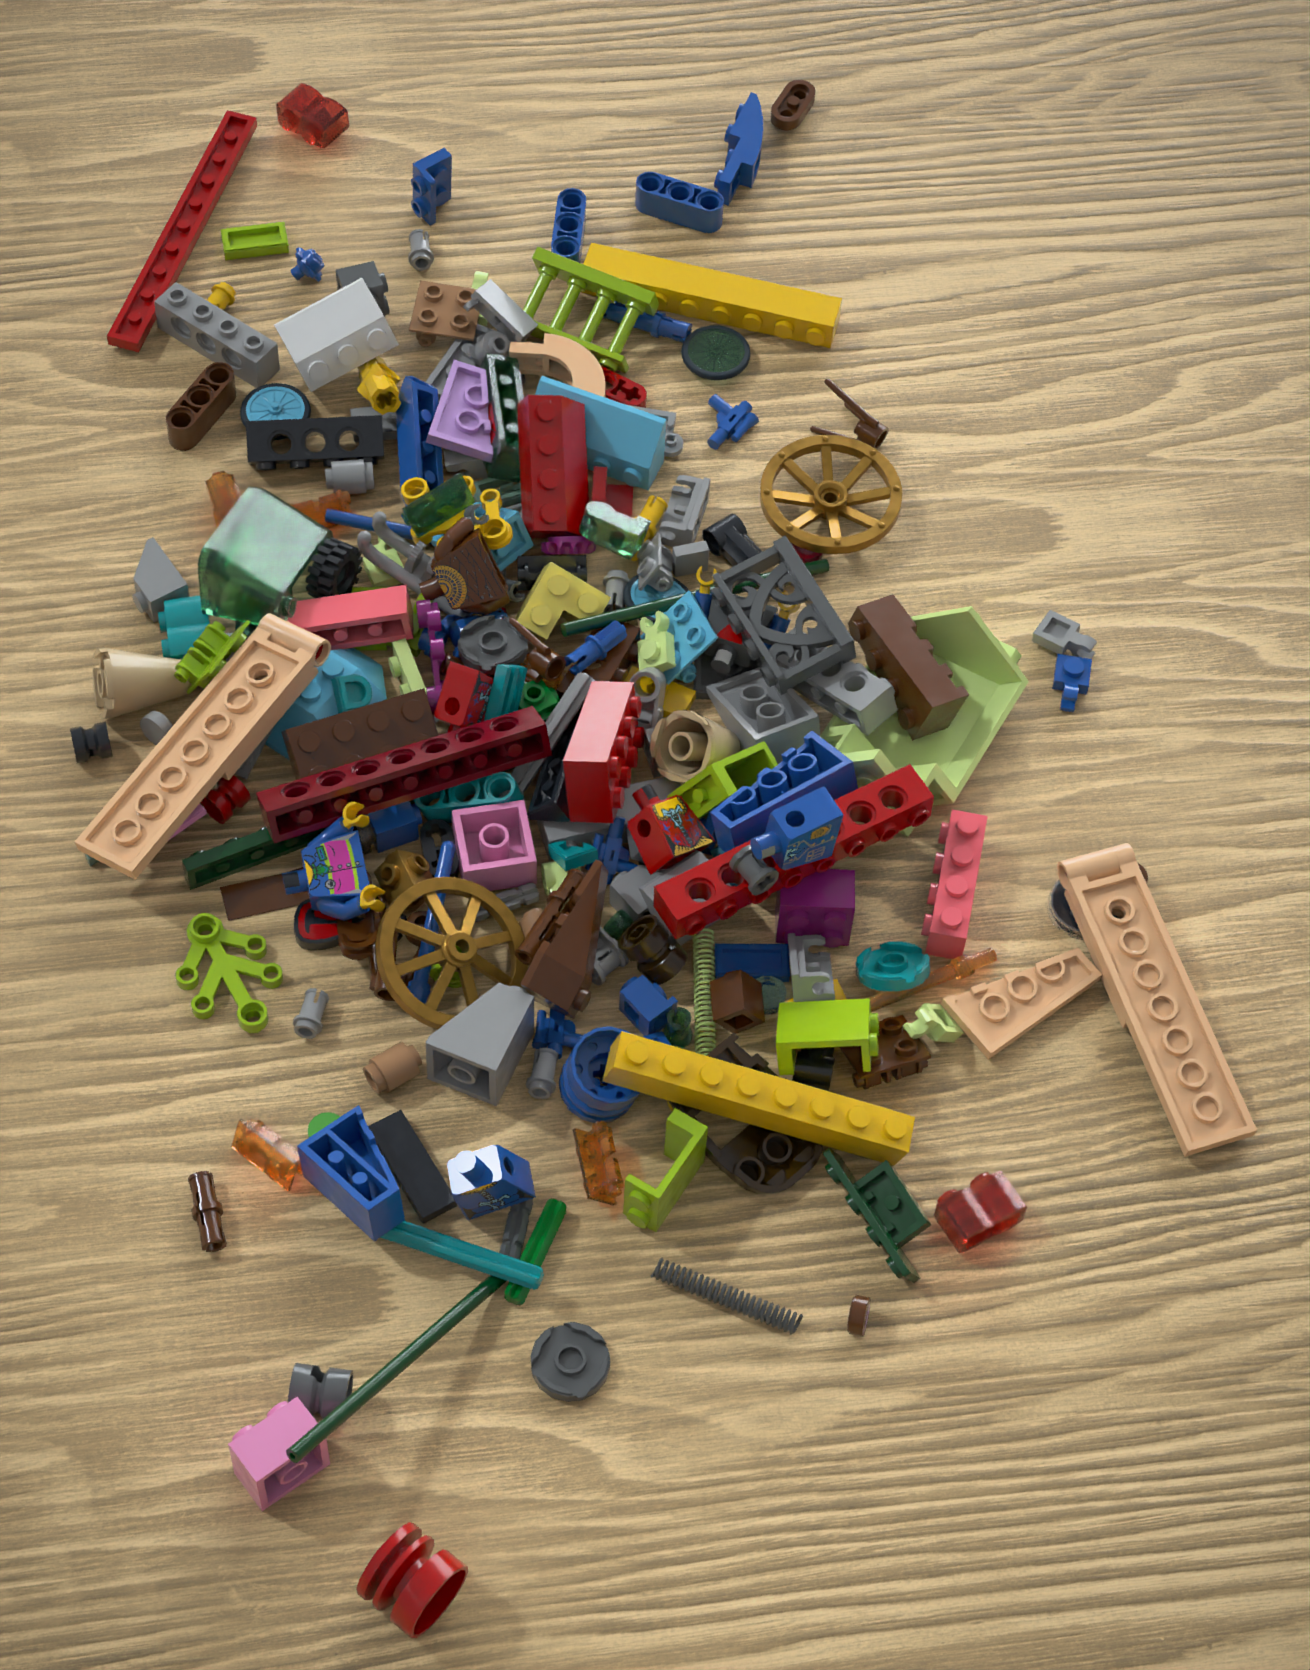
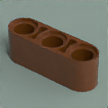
(201, 406)

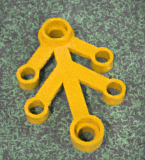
(496, 531)

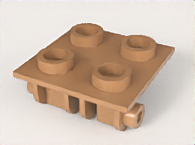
(441, 313)

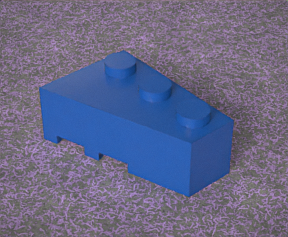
(353, 1174)

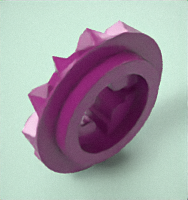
(568, 545)

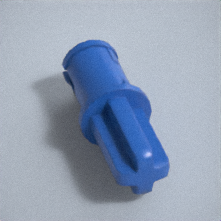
(596, 647)

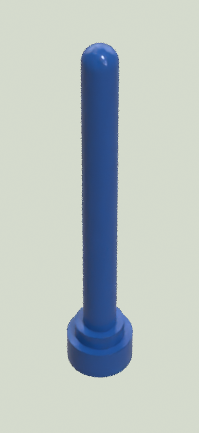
(419, 985)

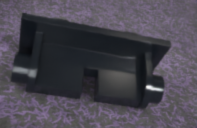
(531, 566)

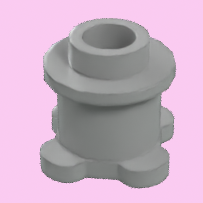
(491, 342)

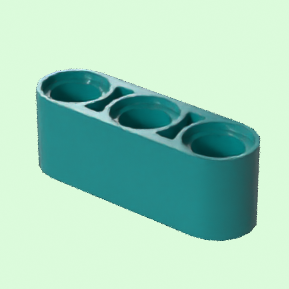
(486, 793)

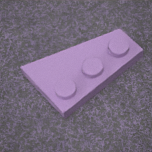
(462, 414)

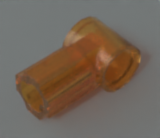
(223, 494)

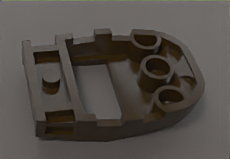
(757, 1156)

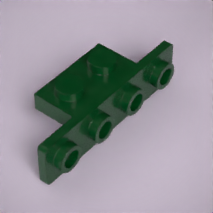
(887, 1207)

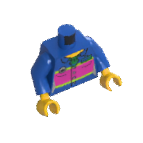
(336, 870)

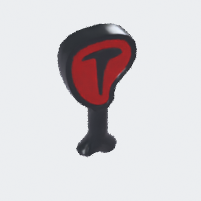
(318, 930)

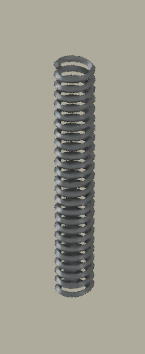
(740, 1308)

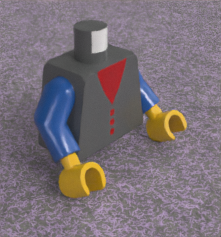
(729, 646)

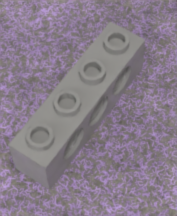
(217, 335)
(847, 691)

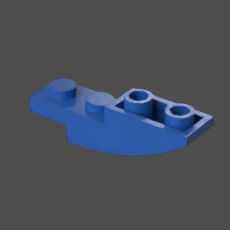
(744, 149)

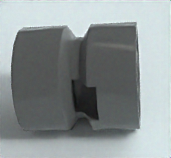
(320, 1390)

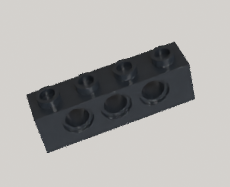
(263, 433)

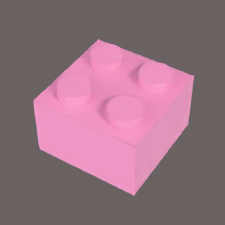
(495, 845)
(261, 1455)

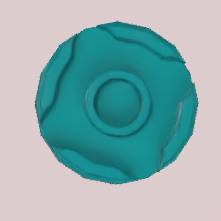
(893, 967)

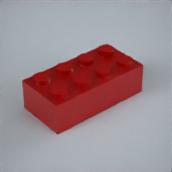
(603, 752)

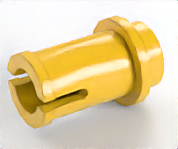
(222, 295)

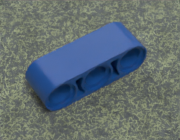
(679, 202)
(569, 224)

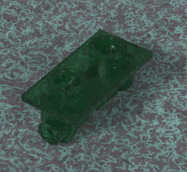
(438, 505)

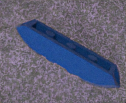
(413, 422)

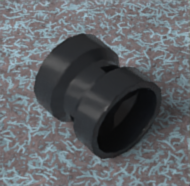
(91, 742)

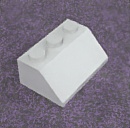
(336, 334)

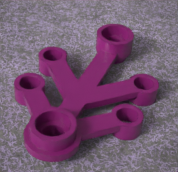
(429, 617)

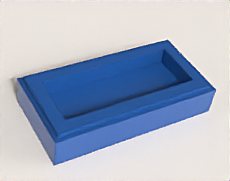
(753, 959)

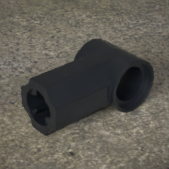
(730, 539)
(814, 1067)

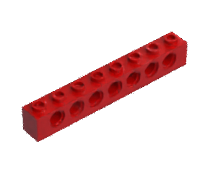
(868, 804)

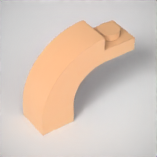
(560, 359)

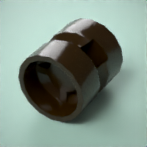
(656, 953)

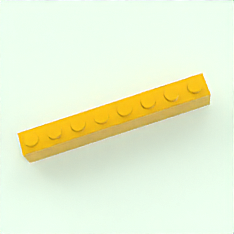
(724, 296)
(758, 1098)

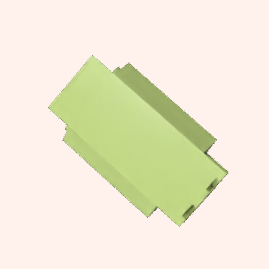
(948, 756)

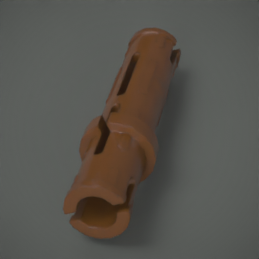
(544, 928)

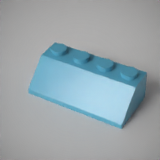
(617, 435)

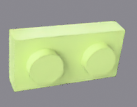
(405, 667)

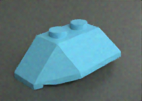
(318, 697)

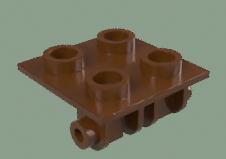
(895, 1053)

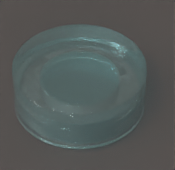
(773, 993)

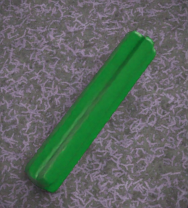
(538, 1245)

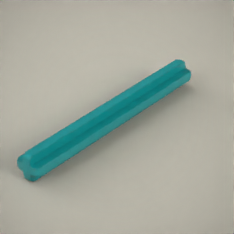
(466, 1254)

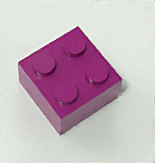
(818, 906)

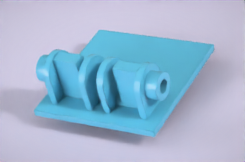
(691, 637)

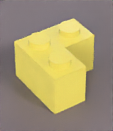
(557, 595)

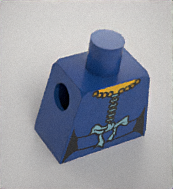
(489, 1180)

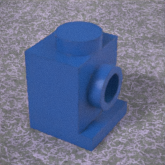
(645, 1004)

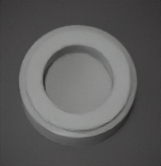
(155, 726)

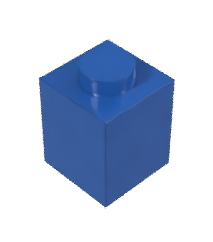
(395, 825)

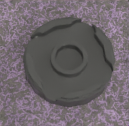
(491, 642)
(570, 1362)

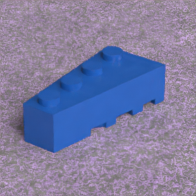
(799, 773)

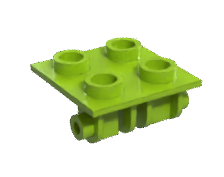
(208, 655)

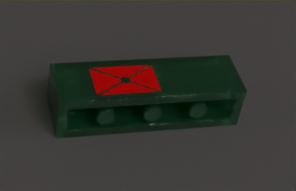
(503, 395)

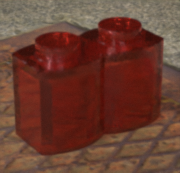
(312, 115)
(979, 1211)

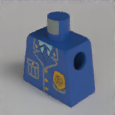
(800, 831)

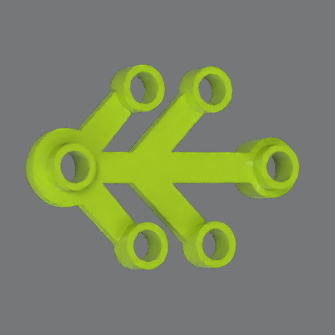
(227, 968)

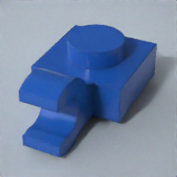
(1071, 677)

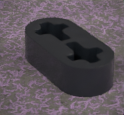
(428, 847)

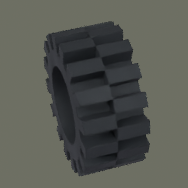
(333, 569)

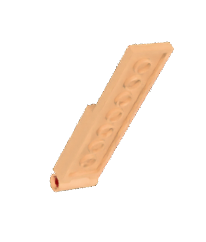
(205, 744)
(1155, 998)

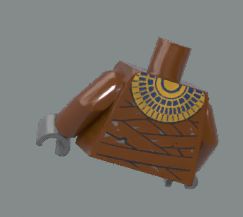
(468, 570)

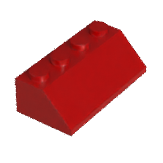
(552, 465)

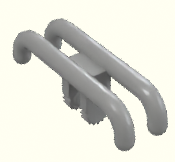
(417, 567)

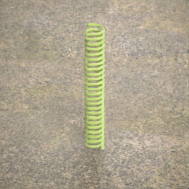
(696, 981)

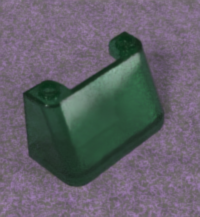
(257, 558)

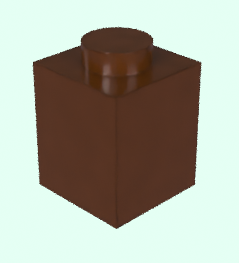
(737, 1001)

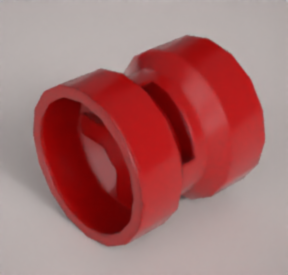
(225, 798)

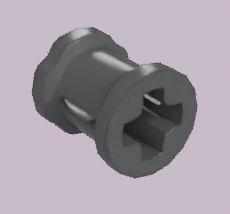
(754, 871)

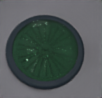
(715, 352)

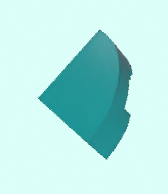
(572, 856)

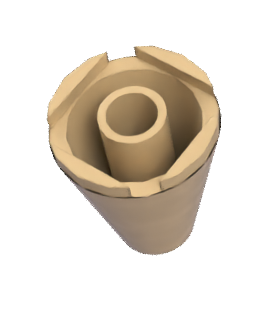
(134, 681)
(690, 743)

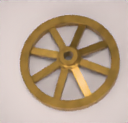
(830, 497)
(445, 950)

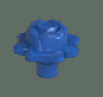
(308, 264)

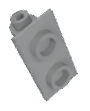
(655, 565)

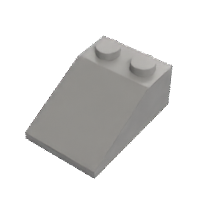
(761, 713)

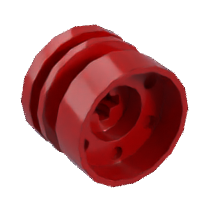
(412, 1580)

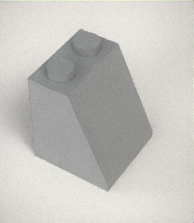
(483, 1044)

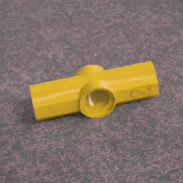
(379, 385)

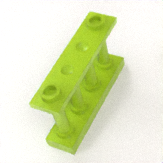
(607, 289)

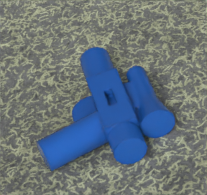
(731, 421)
(611, 852)
(554, 1032)

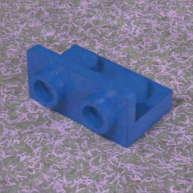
(431, 184)

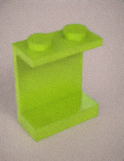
(724, 778)
(825, 1025)
(686, 1146)

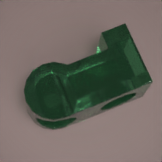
(613, 529)

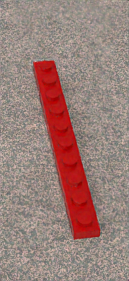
(182, 230)

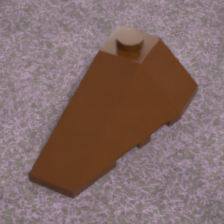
(565, 967)

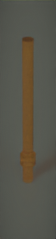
(958, 968)

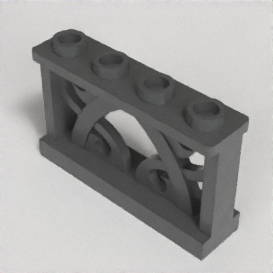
(789, 572)

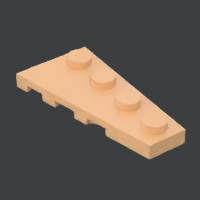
(1010, 1007)

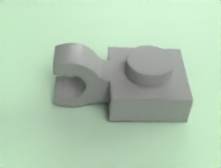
(1061, 633)

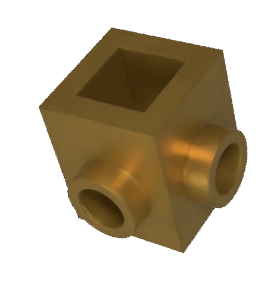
(400, 872)

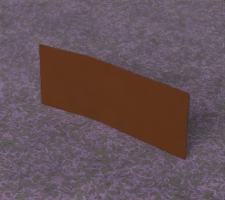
(259, 897)

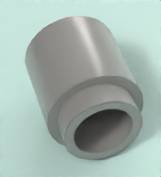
(350, 476)

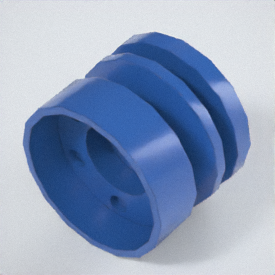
(582, 1090)

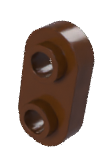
(792, 104)

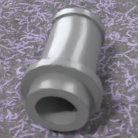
(420, 255)
(615, 584)
(308, 1021)
(542, 1076)

